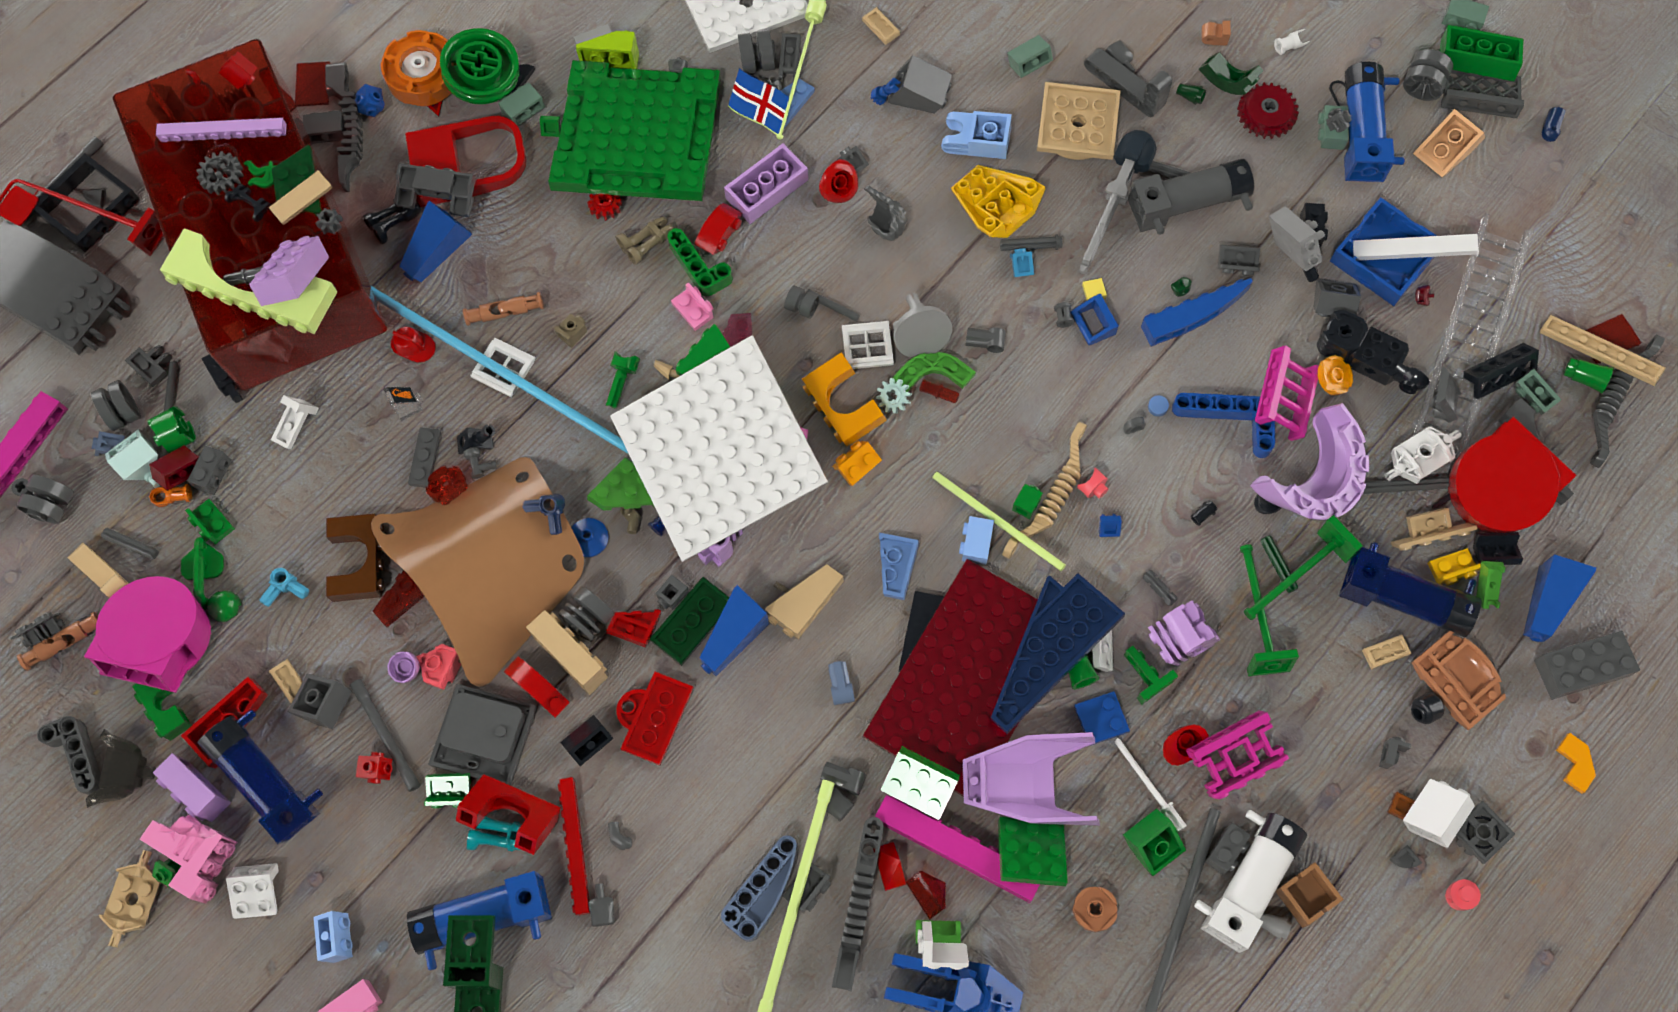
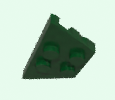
(292, 173)

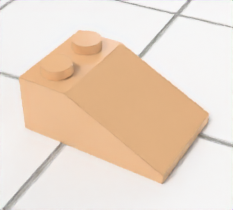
(1449, 143)

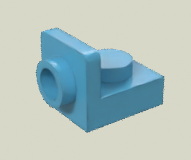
(1022, 263)

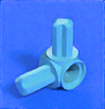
(289, 584)

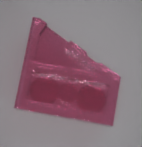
(738, 328)

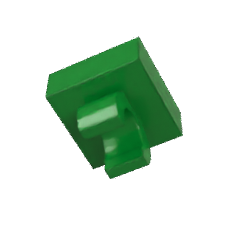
(550, 126)

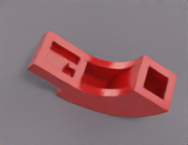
(536, 686)

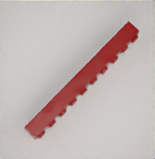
(574, 845)

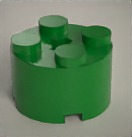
(171, 429)

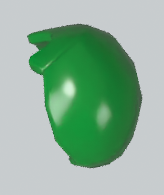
(223, 606)

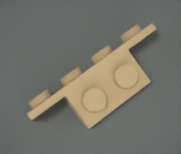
(1431, 526)

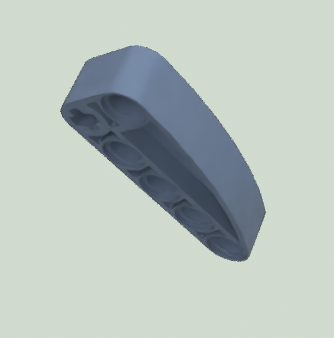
(764, 898)

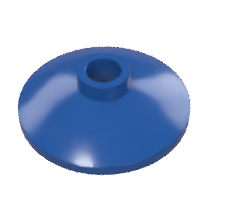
(598, 539)

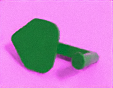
(201, 564)

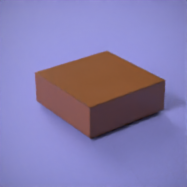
(1400, 805)

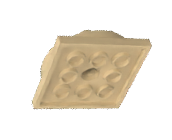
(1091, 107)

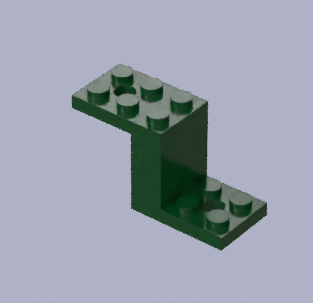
(471, 967)

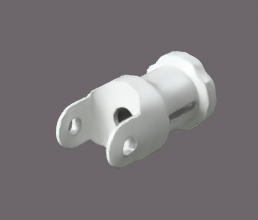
(1290, 42)

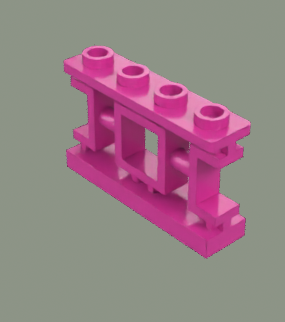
(1229, 739)

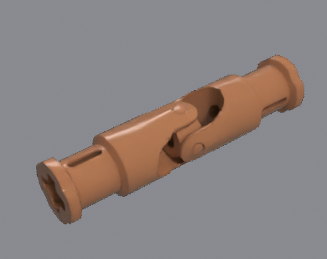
(513, 306)
(51, 646)

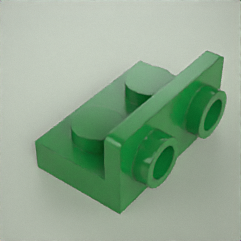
(211, 522)

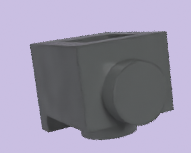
(671, 586)

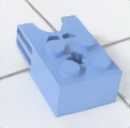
(980, 134)

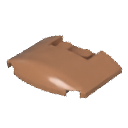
(1461, 678)

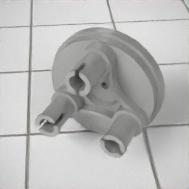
(921, 329)

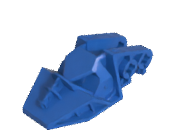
(977, 990)

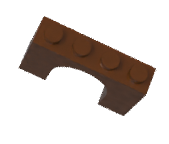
(367, 581)

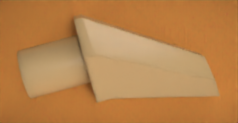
(665, 369)

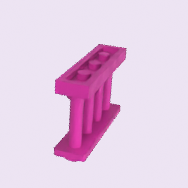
(1272, 388)

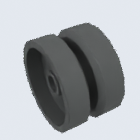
(115, 405)

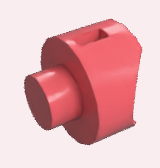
(1095, 485)
(1463, 895)

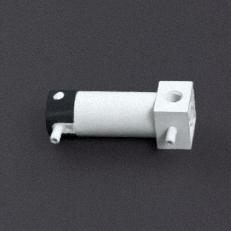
(1254, 882)

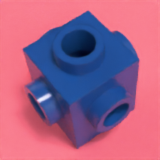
(369, 100)

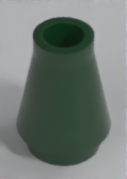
(1192, 93)

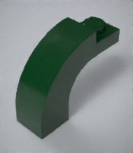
(1227, 77)

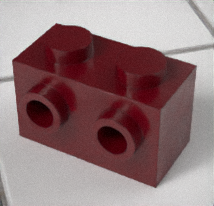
(173, 467)

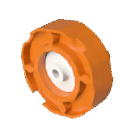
(414, 68)

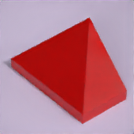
(890, 867)

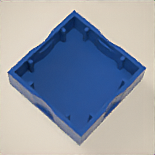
(1384, 276)

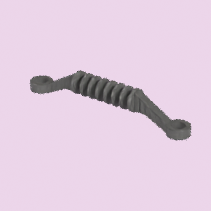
(1611, 402)

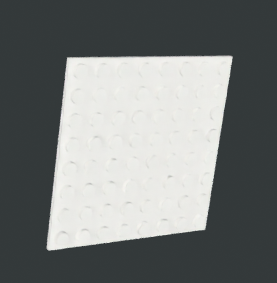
(718, 448)

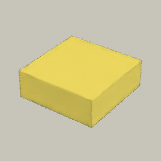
(1093, 288)

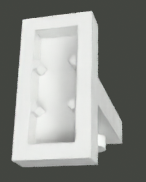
(292, 420)

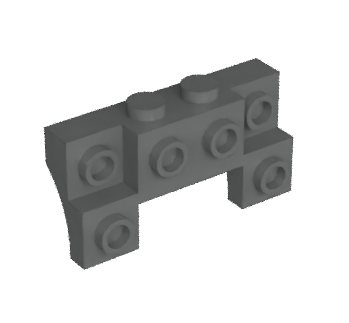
(434, 183)

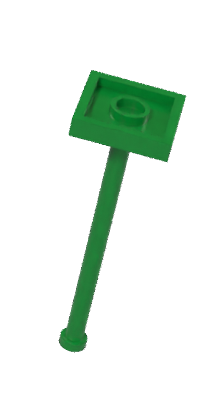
(1337, 539)
(1270, 661)

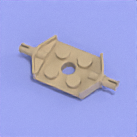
(121, 915)

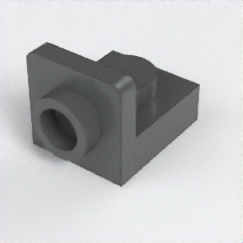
(855, 157)
(1389, 752)

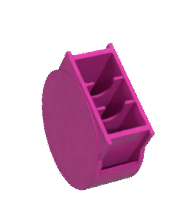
(150, 633)

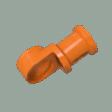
(174, 494)

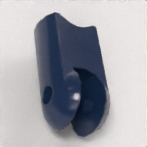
(1552, 124)

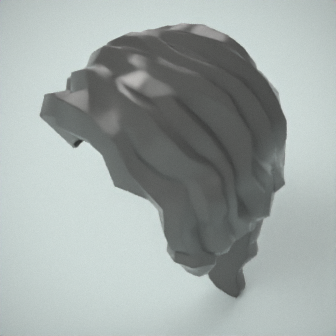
(888, 216)

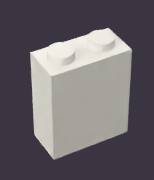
(1439, 812)

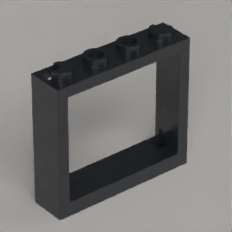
(66, 184)

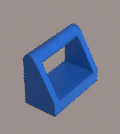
(1104, 315)

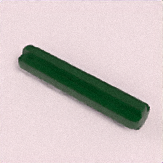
(1277, 561)

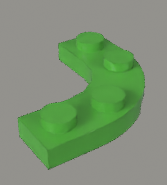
(935, 363)

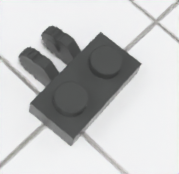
(147, 367)

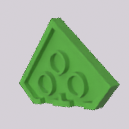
(620, 489)

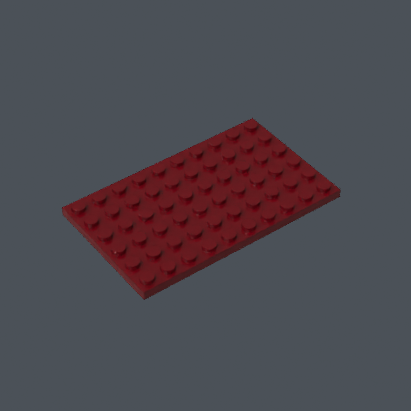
(956, 674)

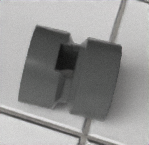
(800, 301)

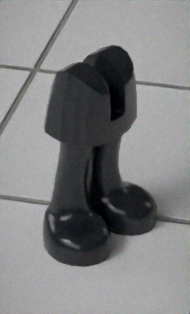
(380, 229)

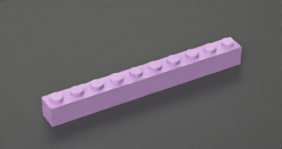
(221, 129)

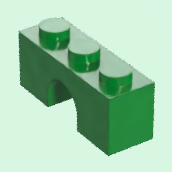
(169, 722)

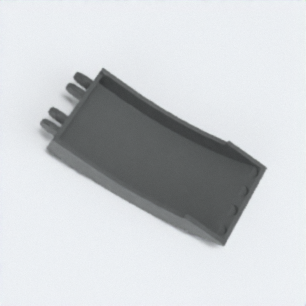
(55, 289)

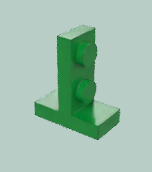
(1148, 674)

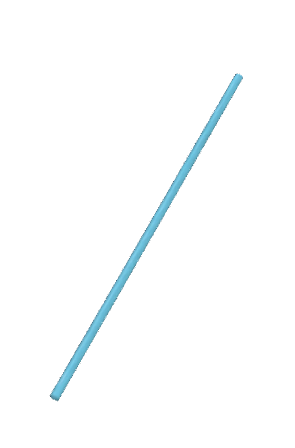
(500, 370)

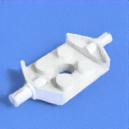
(1413, 465)

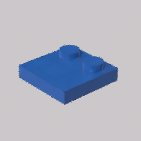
(1102, 717)

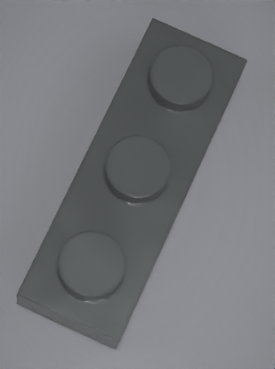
(424, 457)

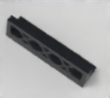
(1502, 365)

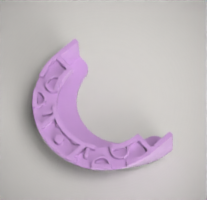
(1338, 475)

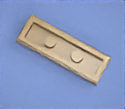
(300, 197)

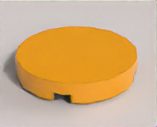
(1335, 375)

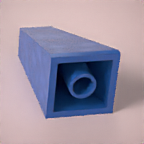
(432, 242)
(1554, 593)
(735, 629)

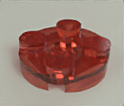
(445, 494)

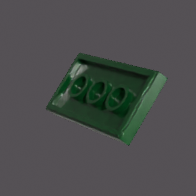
(690, 621)

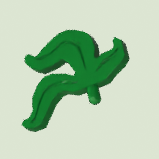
(266, 180)

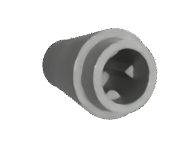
(1276, 925)

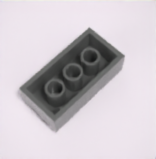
(1587, 665)

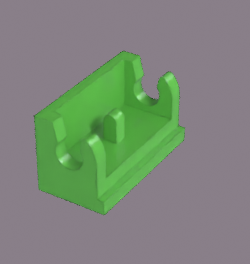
(1490, 583)
(942, 931)

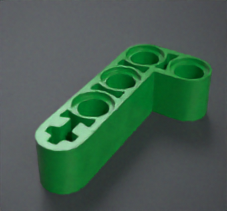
(694, 261)

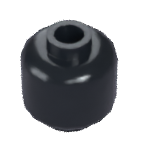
(1427, 708)

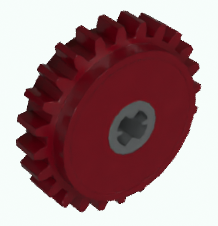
(1268, 110)

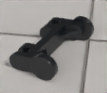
(242, 193)

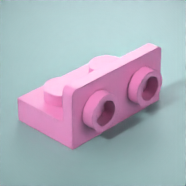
(693, 307)

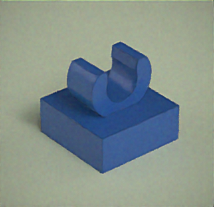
(1110, 526)

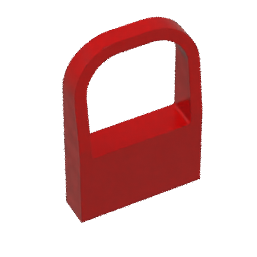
(438, 149)

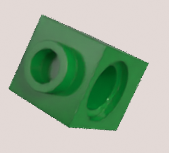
(1027, 501)

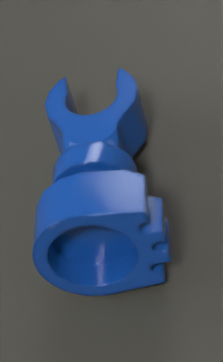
(880, 93)

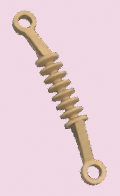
(1055, 499)

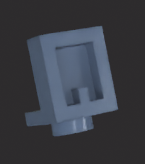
(106, 442)

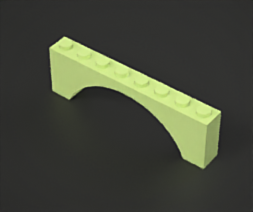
(191, 267)

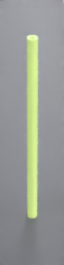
(999, 521)

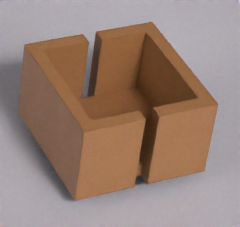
(1309, 893)

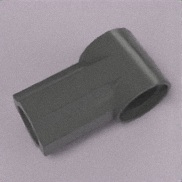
(990, 339)
(848, 779)

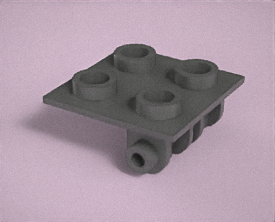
(33, 634)

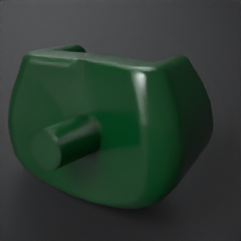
(1181, 286)

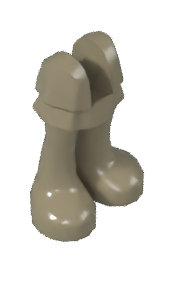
(655, 229)

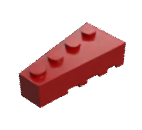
(239, 701)

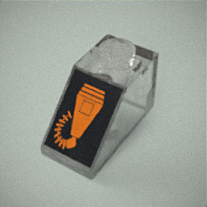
(404, 401)

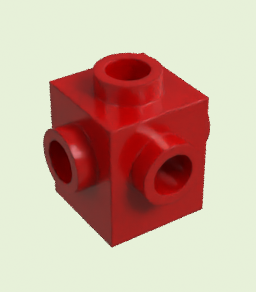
(374, 768)

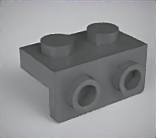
(1238, 258)
(816, 883)

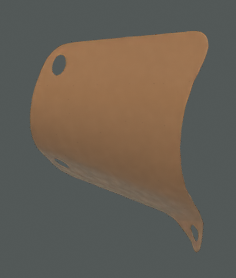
(485, 564)

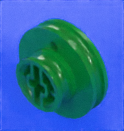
(484, 68)

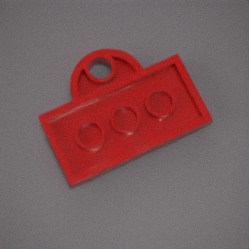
(653, 716)

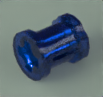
(657, 526)

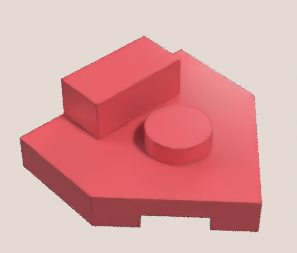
(439, 666)

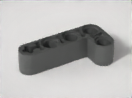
(77, 757)

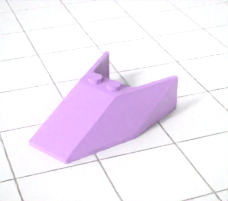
(1020, 778)

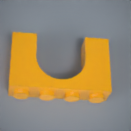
(848, 426)

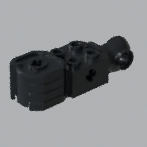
(1370, 352)

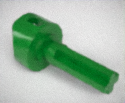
(624, 366)

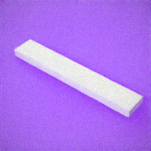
(1416, 247)

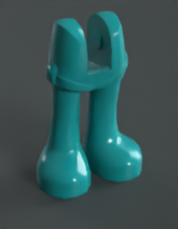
(478, 838)

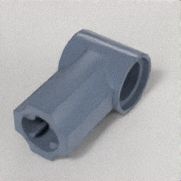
(841, 687)

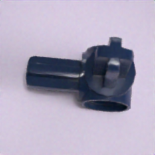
(543, 505)

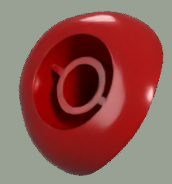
(839, 182)

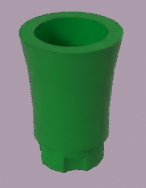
(1589, 374)
(1083, 674)

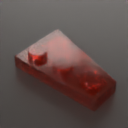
(398, 599)

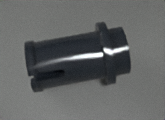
(1204, 512)

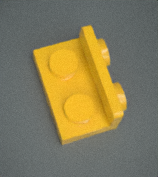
(1453, 567)

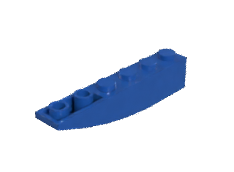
(1191, 313)

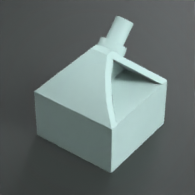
(133, 457)

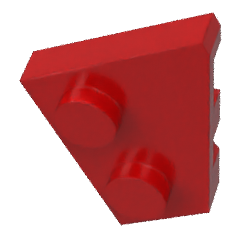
(634, 626)

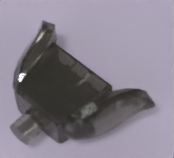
(121, 770)

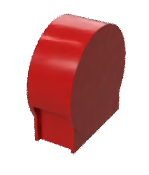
(1507, 480)

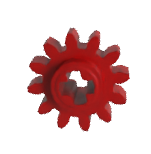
(604, 205)

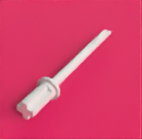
(1167, 809)

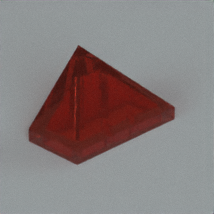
(928, 892)

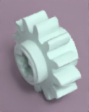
(888, 401)

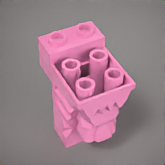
(196, 849)

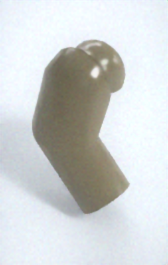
(633, 518)

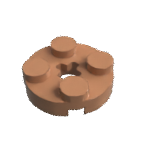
(1095, 896)

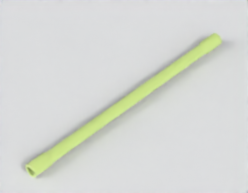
(823, 798)

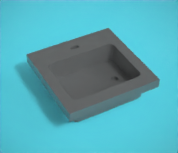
(484, 732)

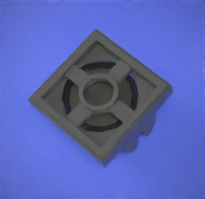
(1482, 833)

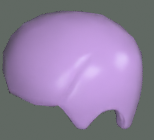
(403, 667)

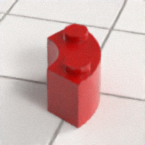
(238, 71)
(718, 228)

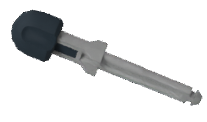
(1135, 156)

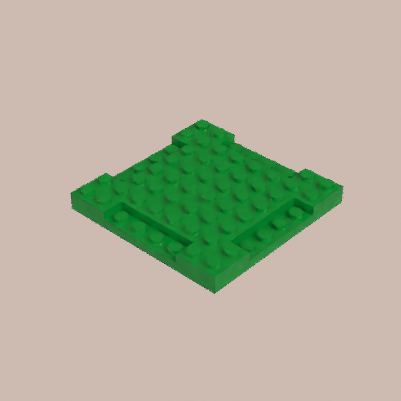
(636, 132)

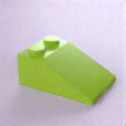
(615, 48)

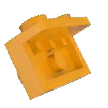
(857, 462)

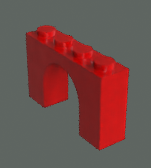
(493, 794)

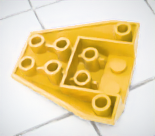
(998, 199)

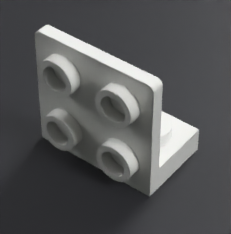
(252, 890)

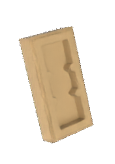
(881, 26)
(1386, 651)
(287, 679)

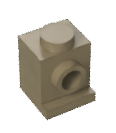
(574, 334)

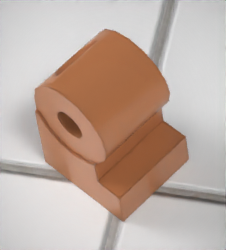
(1216, 33)

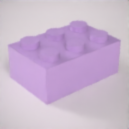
(191, 788)

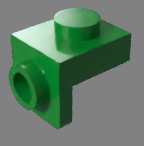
(165, 871)

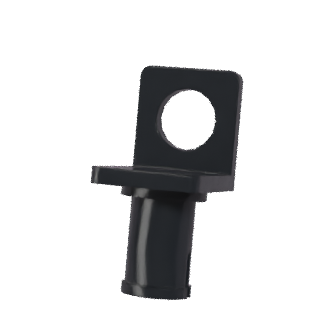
(476, 438)

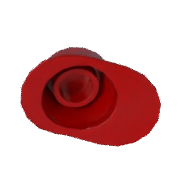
(412, 344)
(1183, 738)

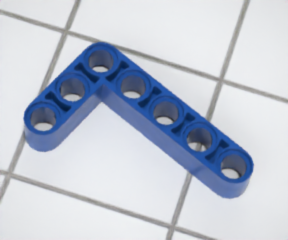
(1232, 412)

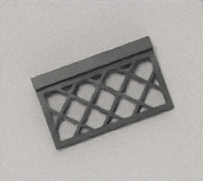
(1480, 101)

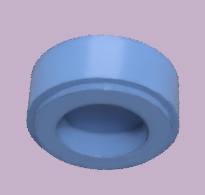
(1158, 405)

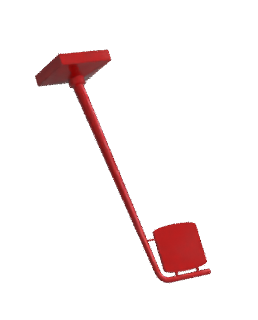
(20, 204)

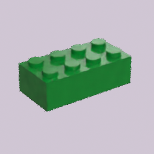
(1483, 52)

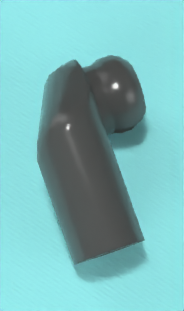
(618, 839)

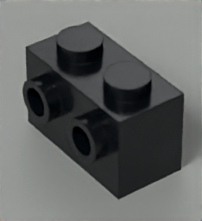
(1316, 212)
(586, 740)

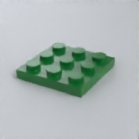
(1032, 852)

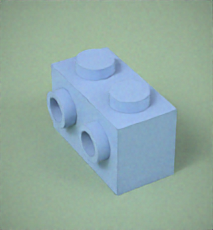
(977, 541)
(333, 937)

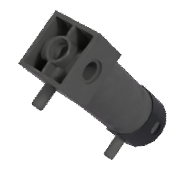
(1157, 200)

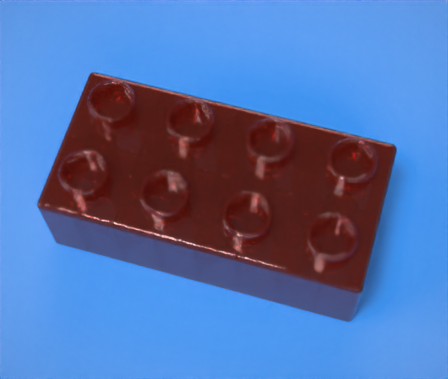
(241, 341)

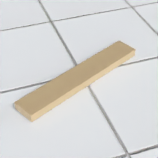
(1602, 350)

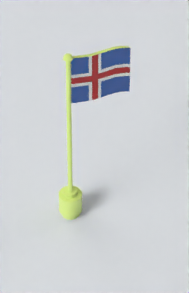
(764, 102)

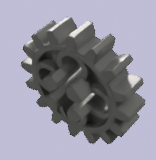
(231, 170)

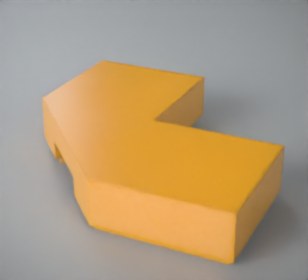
(1582, 771)

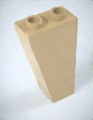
(804, 602)

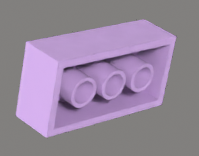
(766, 183)
(289, 270)

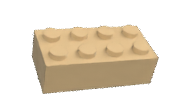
(571, 656)

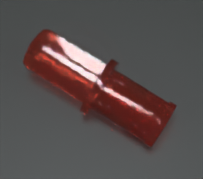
(939, 391)

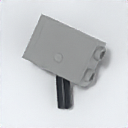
(1297, 240)

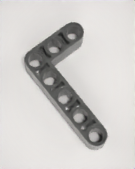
(1145, 96)

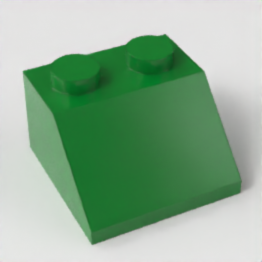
(1154, 841)

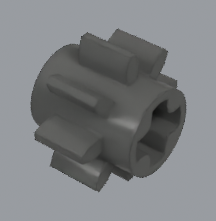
(1338, 120)
(329, 221)

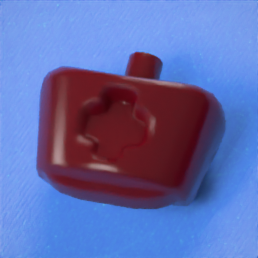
(1422, 295)

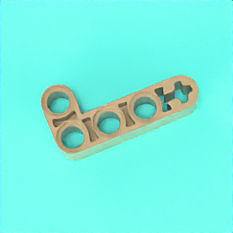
(97, 569)

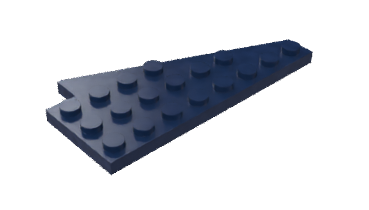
(1058, 636)

